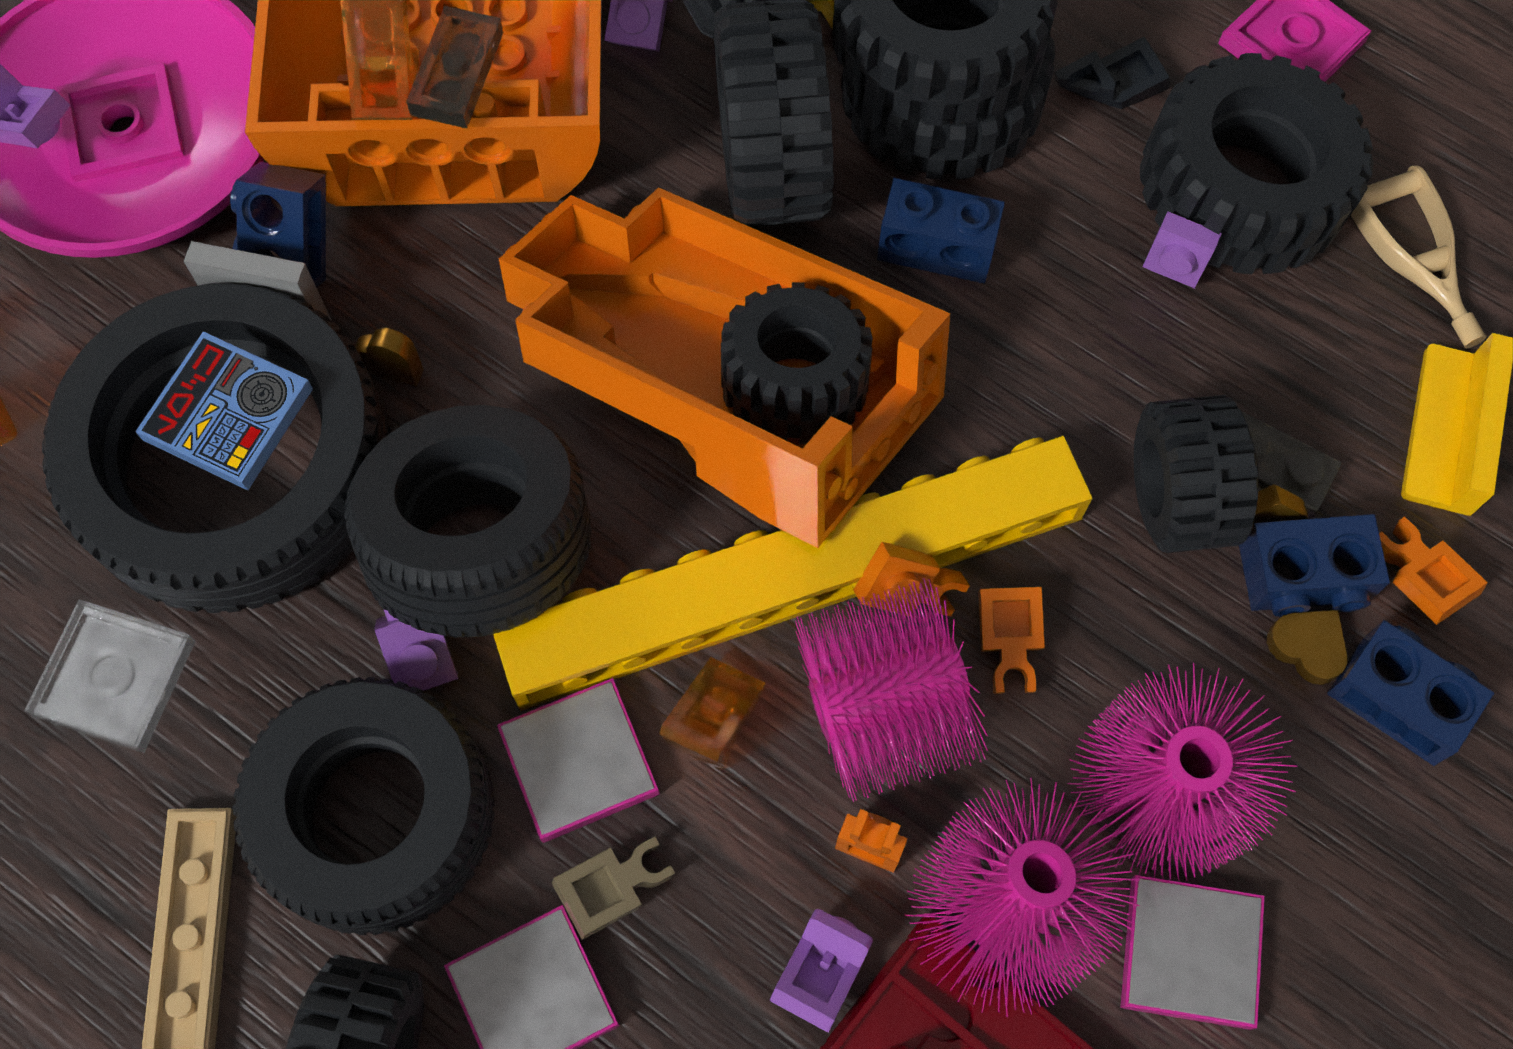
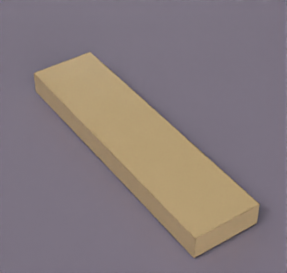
(190, 930)

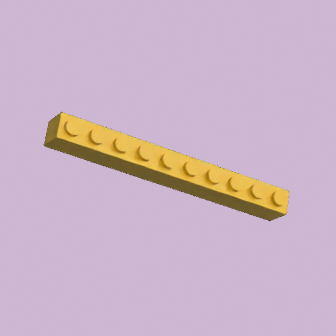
(782, 577)

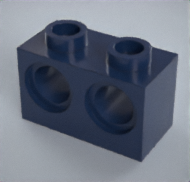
(939, 230)
(295, 232)
(1309, 551)
(1404, 706)

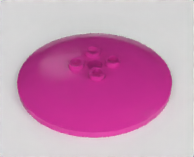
(166, 65)

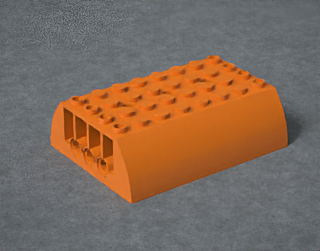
(524, 143)

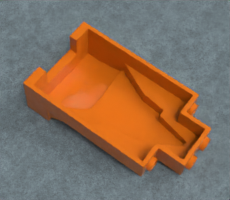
(639, 323)

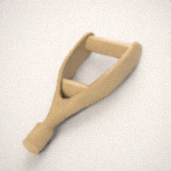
(1420, 267)

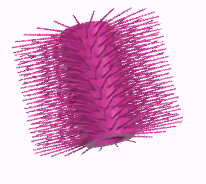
(889, 689)
(1179, 775)
(1020, 899)

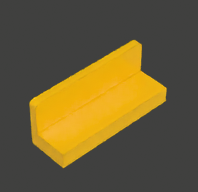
(1458, 426)

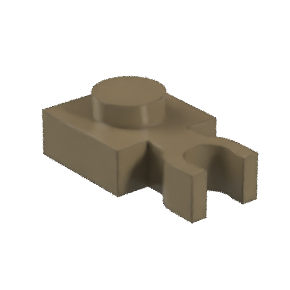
(603, 889)

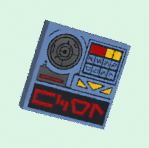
(225, 410)

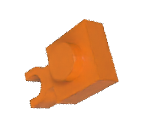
(902, 566)
(1431, 578)
(1012, 625)
(872, 840)

